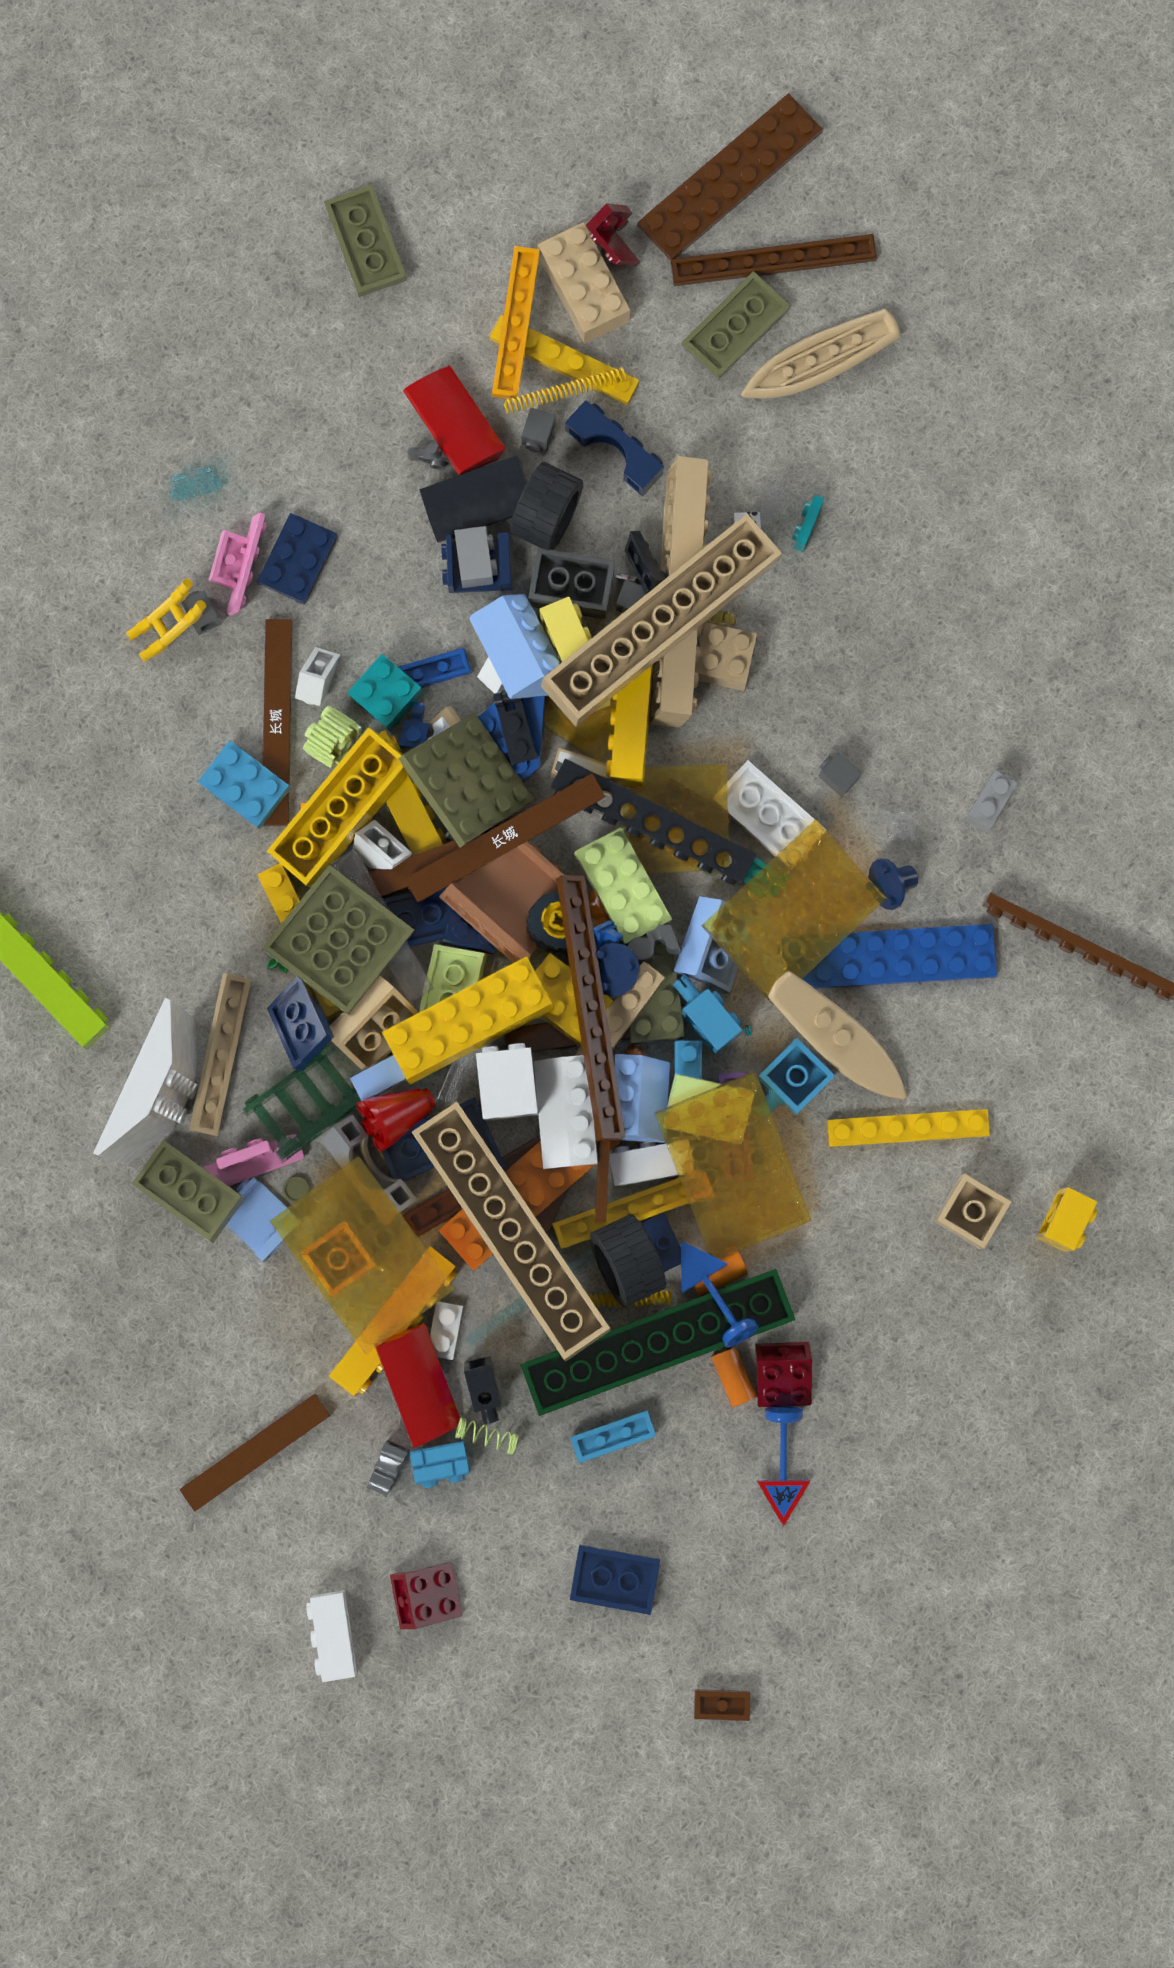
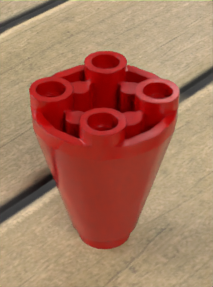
(394, 1114)

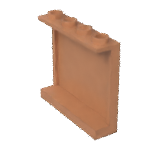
(501, 895)

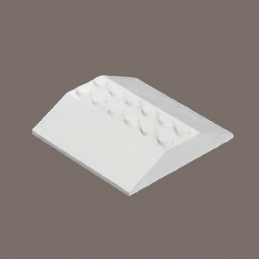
(155, 1088)

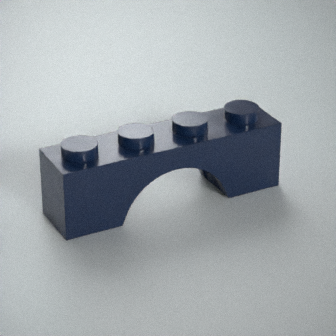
(591, 426)

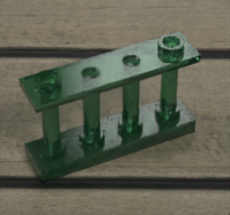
(309, 1130)

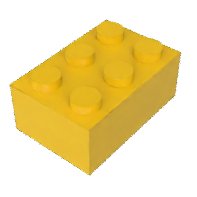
(557, 982)

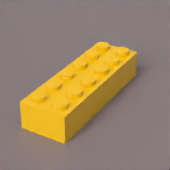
(340, 808)
(468, 1020)

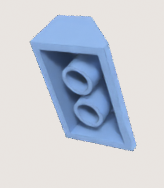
(700, 955)
(642, 1091)

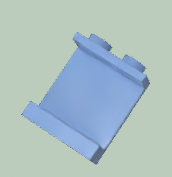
(253, 1218)

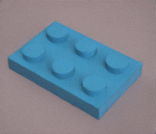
(244, 784)

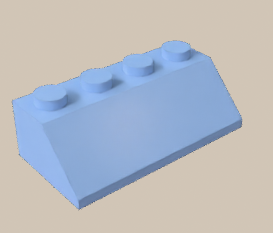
(515, 645)

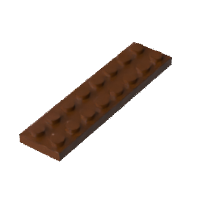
(729, 177)

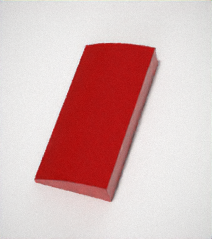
(454, 420)
(418, 1385)

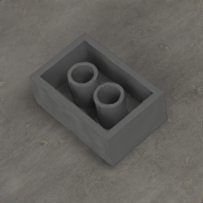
(575, 576)

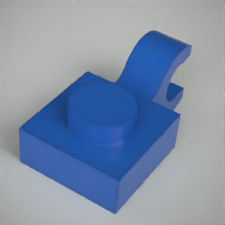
(414, 731)

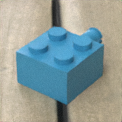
(708, 1016)
(794, 1078)

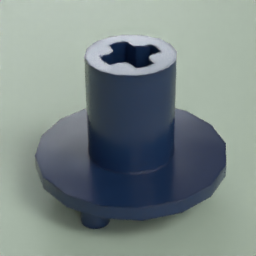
(892, 881)
(617, 968)

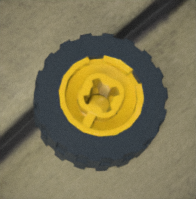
(546, 923)

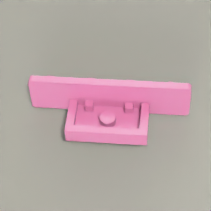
(234, 561)
(249, 1162)

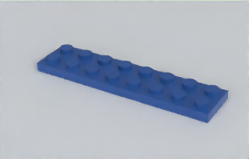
(908, 957)

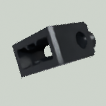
(479, 1379)

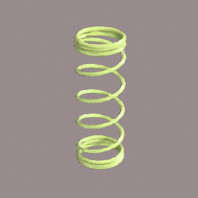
(461, 1428)

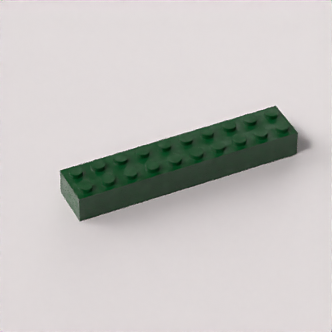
(655, 1343)

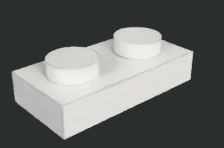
(446, 1329)

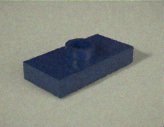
(664, 1241)

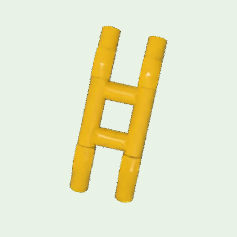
(154, 620)

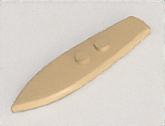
(823, 356)
(837, 1036)

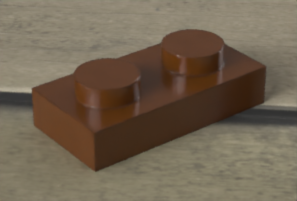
(722, 1705)

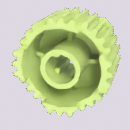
(331, 737)

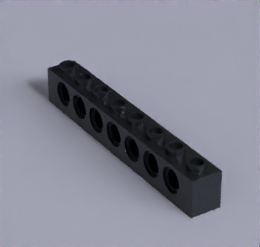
(741, 858)

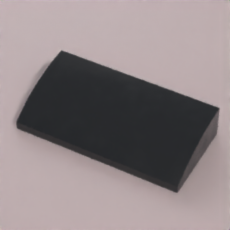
(474, 498)

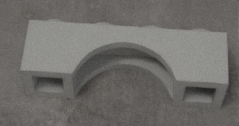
(347, 1142)

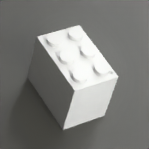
(507, 1082)

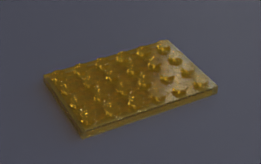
(794, 910)
(733, 1166)
(362, 1255)

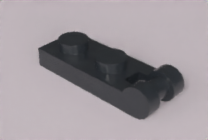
(643, 562)
(515, 729)

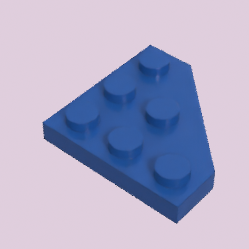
(535, 710)

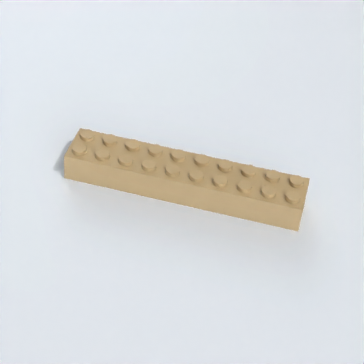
(681, 540)
(661, 620)
(511, 1231)

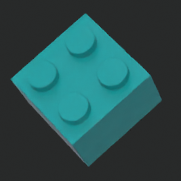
(385, 692)

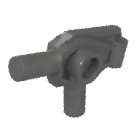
(432, 455)

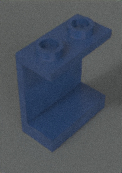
(501, 553)

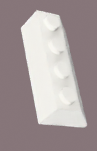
(565, 1112)

